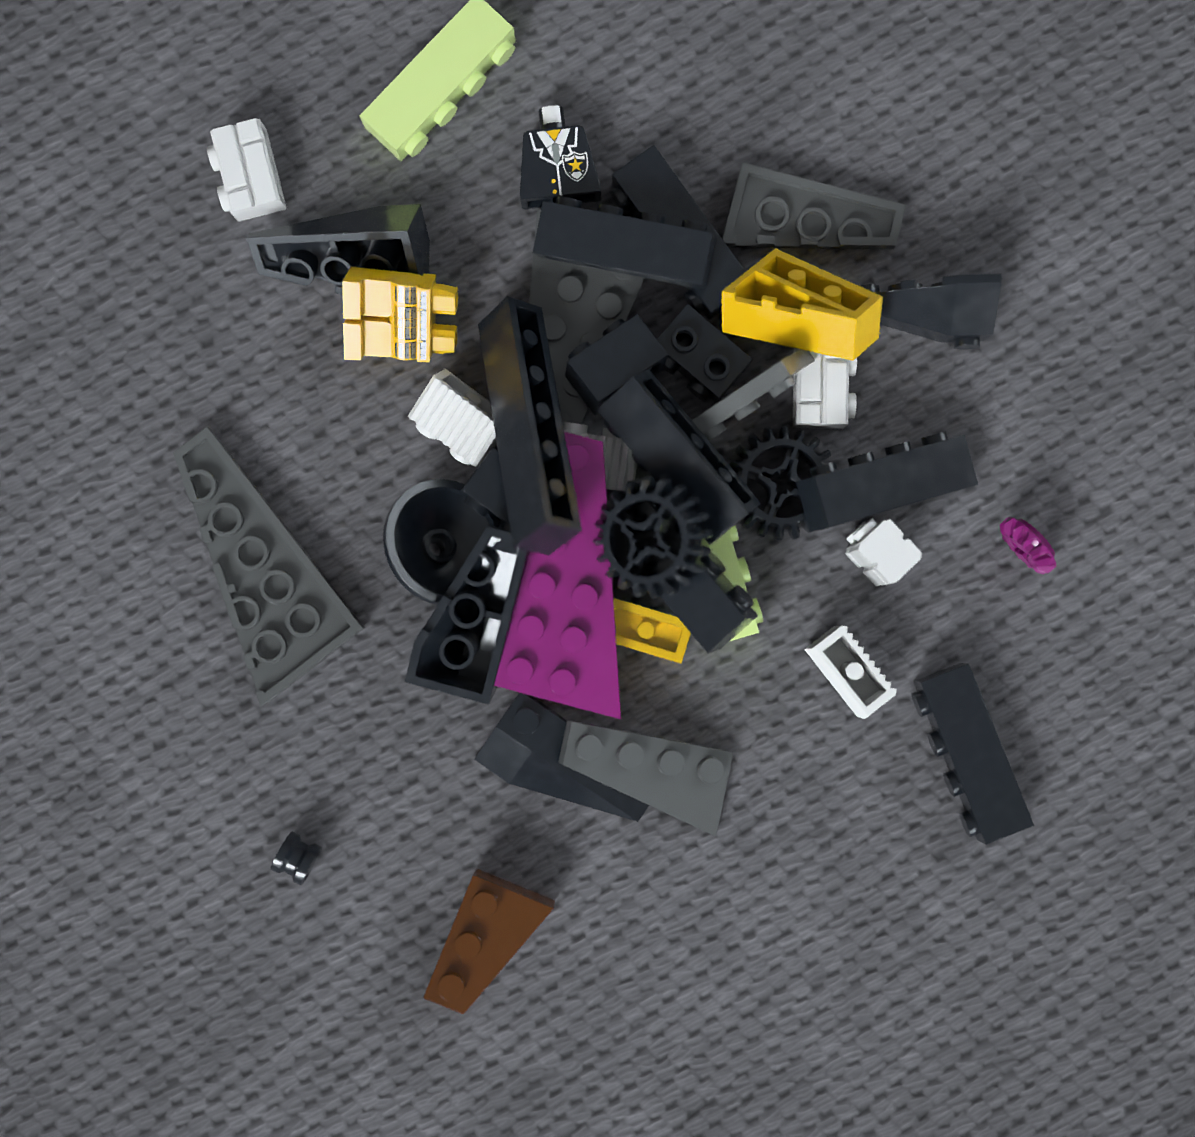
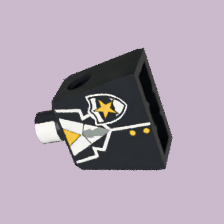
(557, 162)

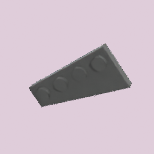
(797, 212)
(744, 400)
(658, 771)

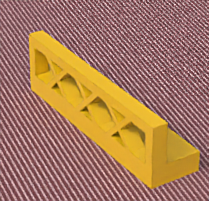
(650, 631)

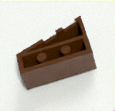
(484, 937)

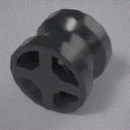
(296, 858)

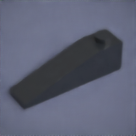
(328, 246)
(953, 310)
(468, 629)
(527, 753)

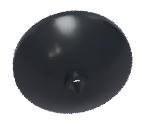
(435, 515)

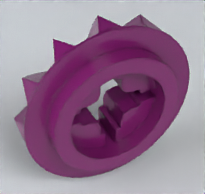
(1028, 544)

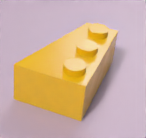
(801, 308)

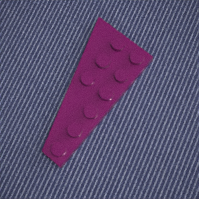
(564, 610)

